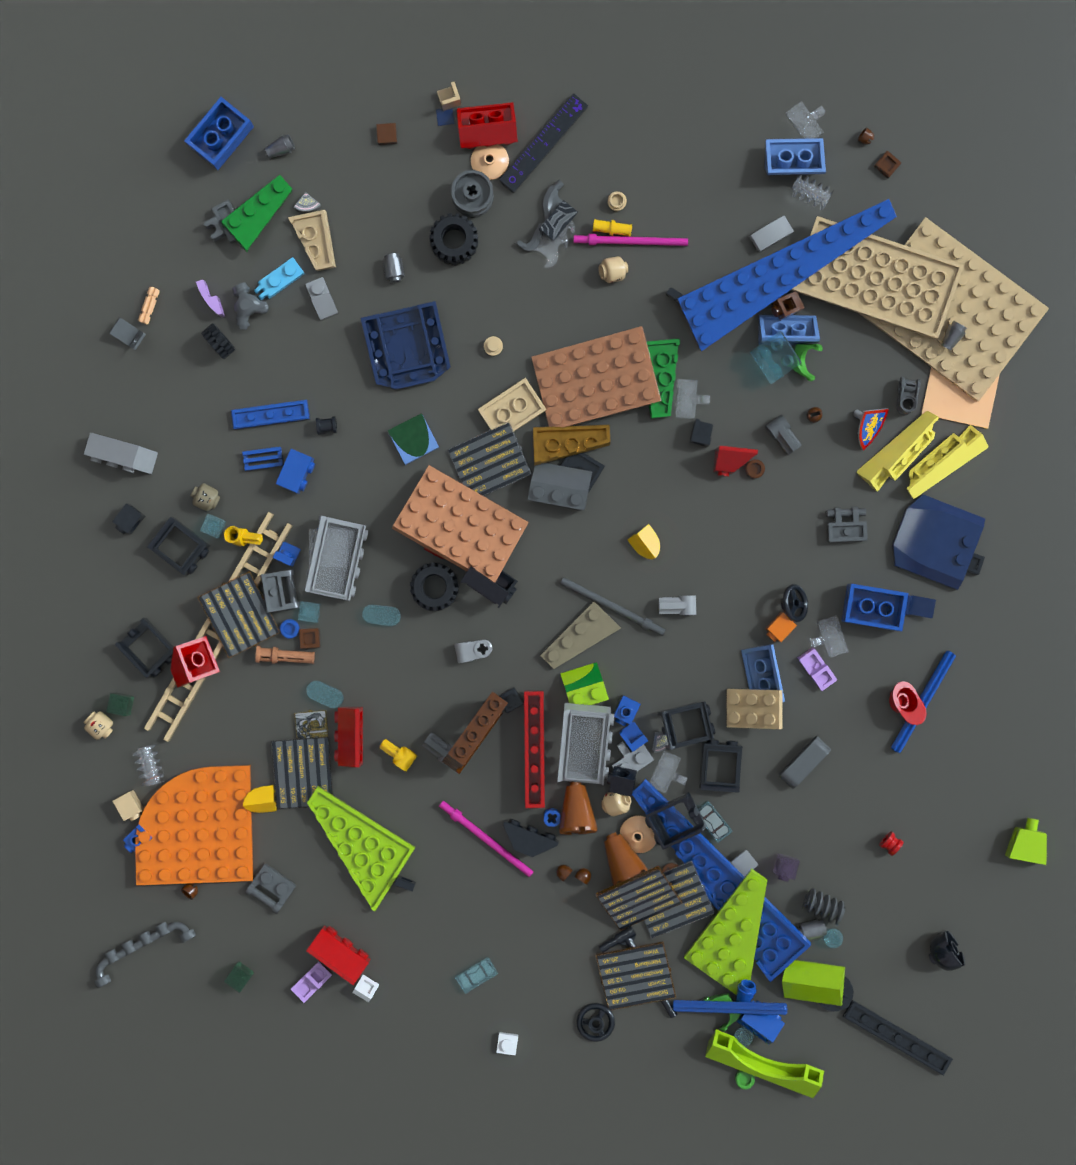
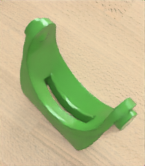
(801, 350)
(724, 997)

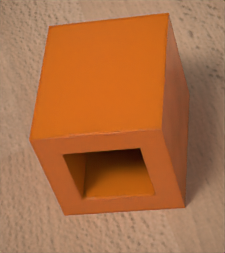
(780, 628)

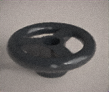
(790, 602)
(596, 1029)

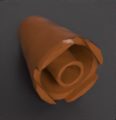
(577, 811)
(622, 859)

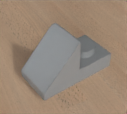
(321, 298)

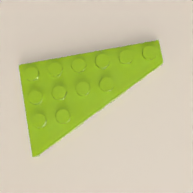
(366, 848)
(730, 939)

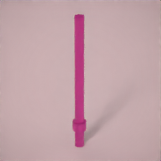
(593, 239)
(456, 815)

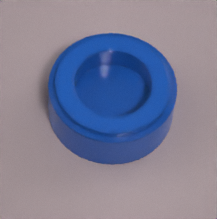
(289, 628)

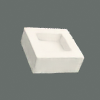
(365, 988)
(507, 1043)

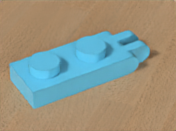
(279, 279)

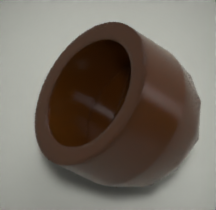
(865, 135)
(816, 418)
(563, 872)
(583, 875)
(189, 891)

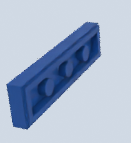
(270, 414)

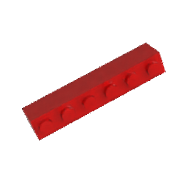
(534, 749)

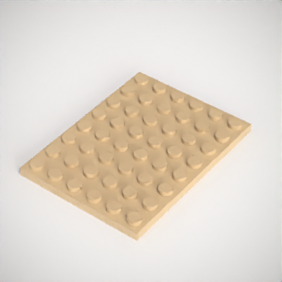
(986, 302)

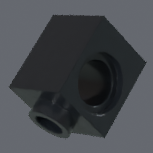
(128, 519)
(622, 781)

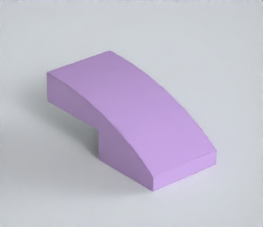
(213, 302)
(817, 669)
(311, 982)

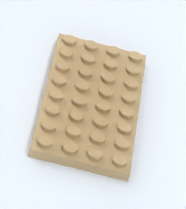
(887, 283)

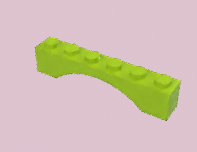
(796, 1077)

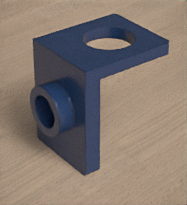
(920, 606)

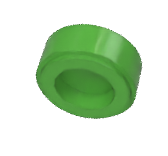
(744, 1080)

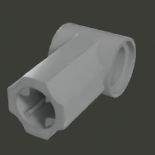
(678, 605)

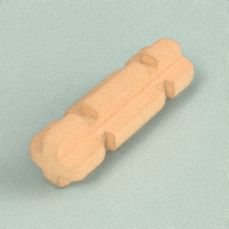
(148, 305)

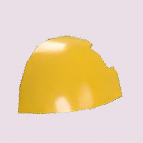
(645, 542)
(260, 800)

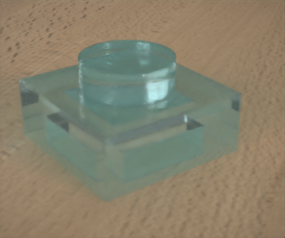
(213, 526)
(309, 612)

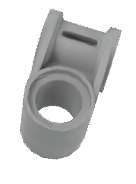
(469, 650)

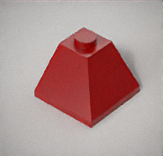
(731, 459)
(193, 662)

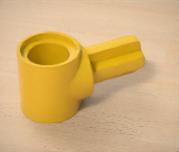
(243, 538)
(402, 756)

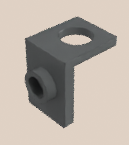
(127, 333)

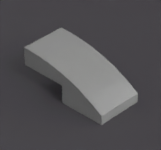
(771, 234)
(744, 862)

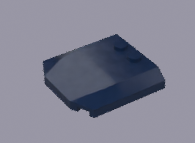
(406, 346)
(937, 541)

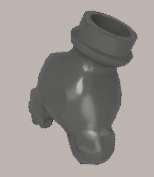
(247, 305)

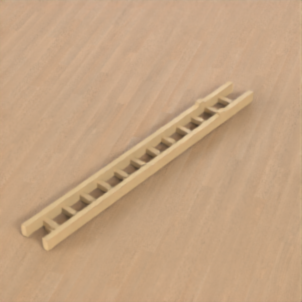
(205, 629)

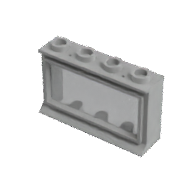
(335, 558)
(585, 743)

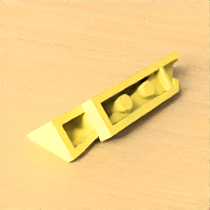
(900, 452)
(945, 459)

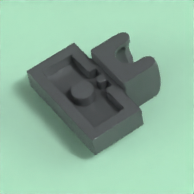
(221, 212)

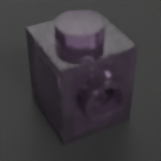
(786, 867)

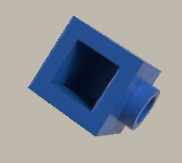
(626, 710)

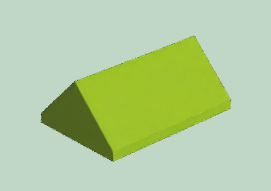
(814, 982)

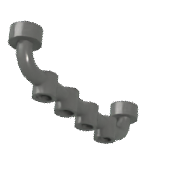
(130, 947)

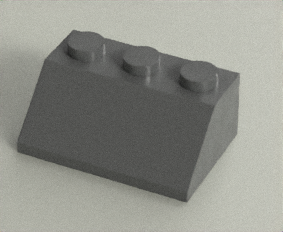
(560, 486)

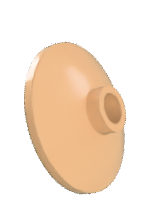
(491, 169)
(637, 825)

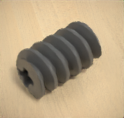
(824, 905)

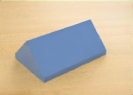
(794, 156)
(796, 329)
(762, 668)

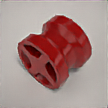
(891, 843)

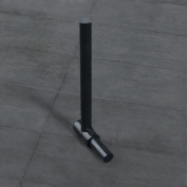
(627, 937)

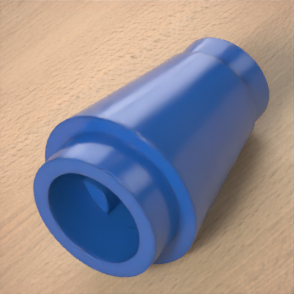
(746, 991)

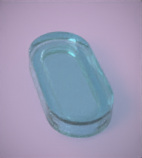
(381, 615)
(325, 694)

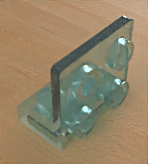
(776, 357)

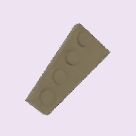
(583, 633)

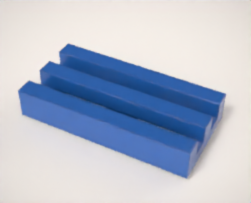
(261, 451)

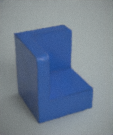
(633, 736)

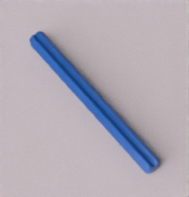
(926, 697)
(730, 1007)

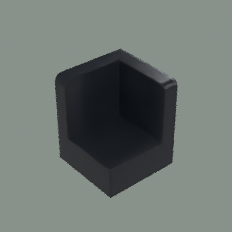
(701, 433)

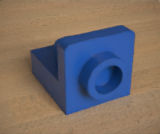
(287, 554)

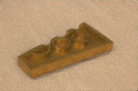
(561, 442)

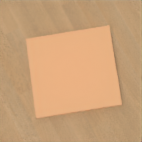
(954, 404)

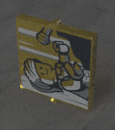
(311, 724)

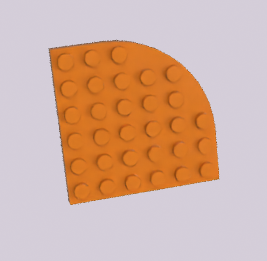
(197, 829)

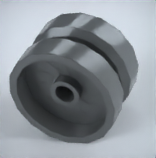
(470, 182)

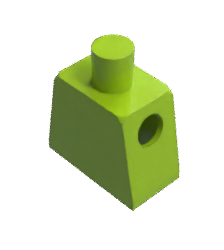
(1028, 843)

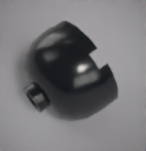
(945, 952)

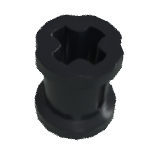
(326, 425)

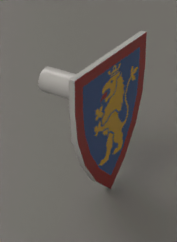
(870, 425)

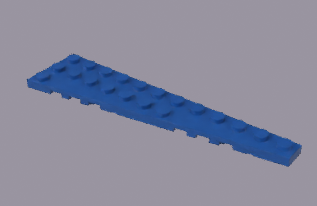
(740, 295)
(778, 938)

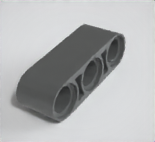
(804, 762)

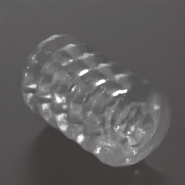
(811, 191)
(148, 766)

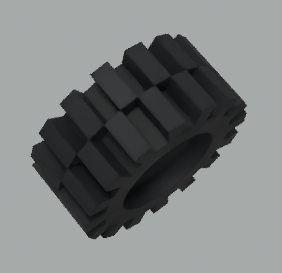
(218, 341)

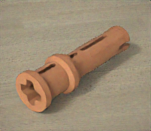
(274, 655)

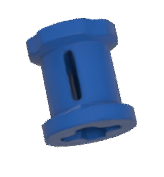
(552, 823)

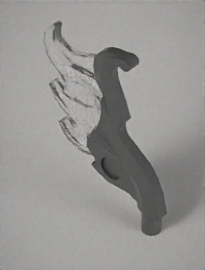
(539, 241)

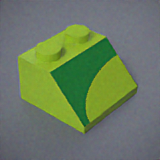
(584, 685)

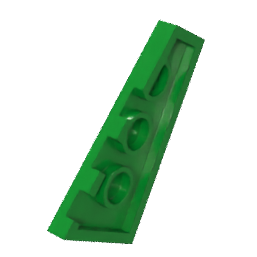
(252, 216)
(664, 359)

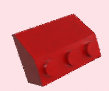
(487, 125)
(349, 736)
(339, 954)

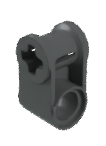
(908, 391)

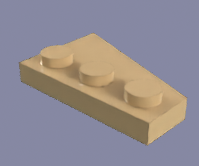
(316, 238)

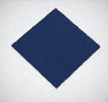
(445, 117)

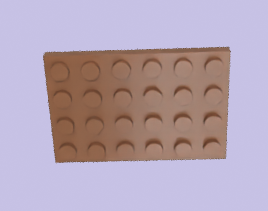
(596, 378)
(460, 524)

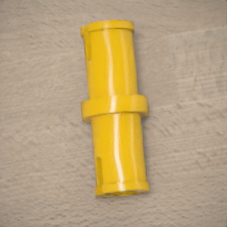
(612, 227)

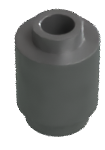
(393, 267)
(813, 930)

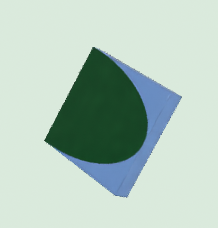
(413, 439)

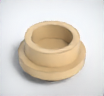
(617, 201)
(493, 346)

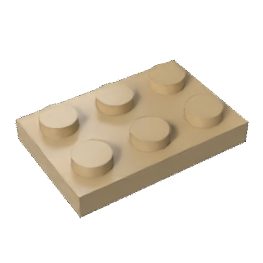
(514, 405)
(754, 708)

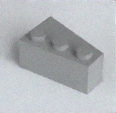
(120, 453)

